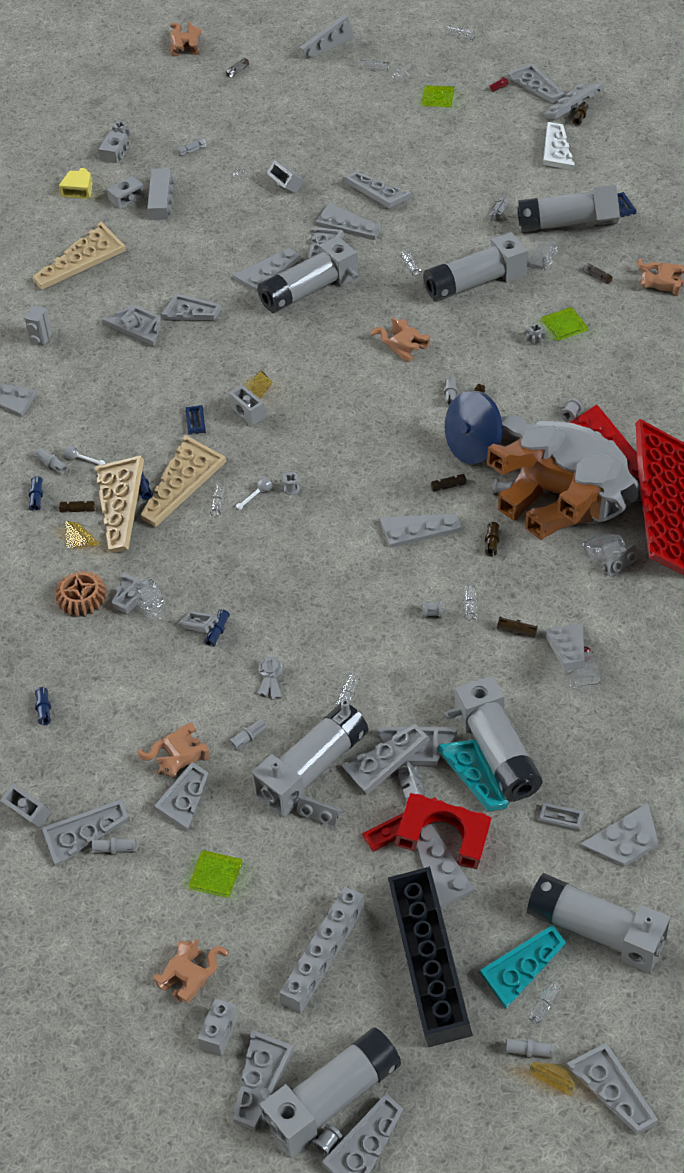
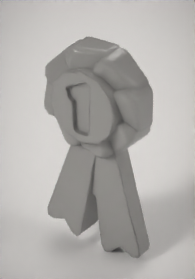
(270, 670)

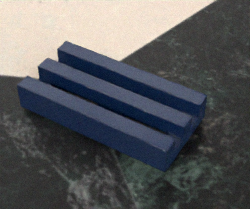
(626, 212)
(196, 430)

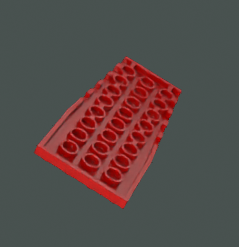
(662, 493)

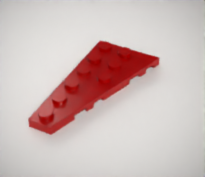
(598, 421)

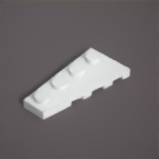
(556, 147)

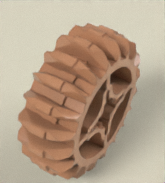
(68, 593)

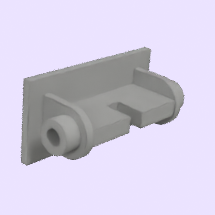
(622, 561)
(411, 776)
(315, 810)

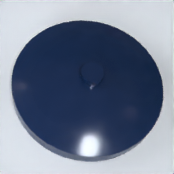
(472, 426)

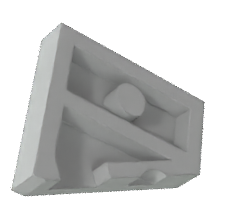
(125, 597)

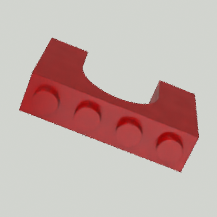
(423, 811)

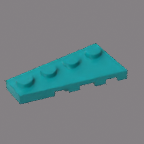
(475, 772)
(520, 966)

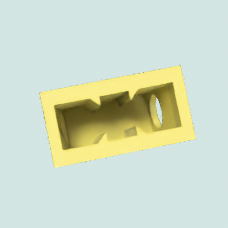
(77, 184)

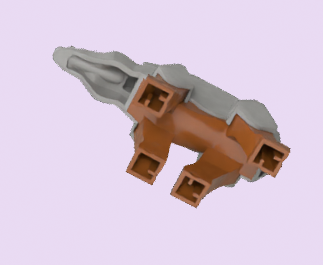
(565, 460)

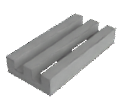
(196, 624)
(551, 819)

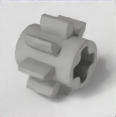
(121, 127)
(535, 333)

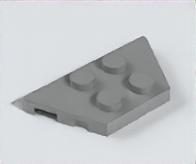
(146, 332)
(428, 754)
(626, 838)

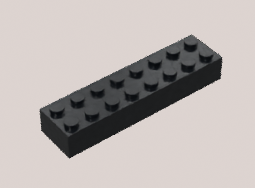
(429, 957)

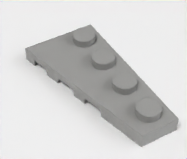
(379, 763)

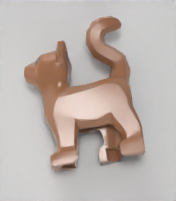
(184, 40)
(667, 277)
(404, 339)
(178, 747)
(187, 973)

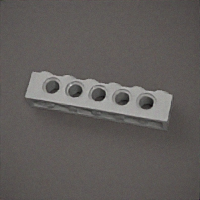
(322, 950)

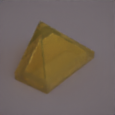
(259, 384)
(78, 536)
(553, 1075)

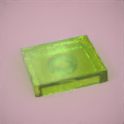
(438, 96)
(564, 323)
(215, 874)

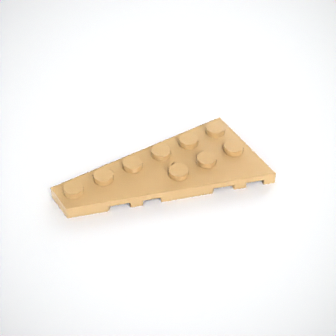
(83, 254)
(182, 477)
(118, 497)

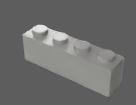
(160, 194)

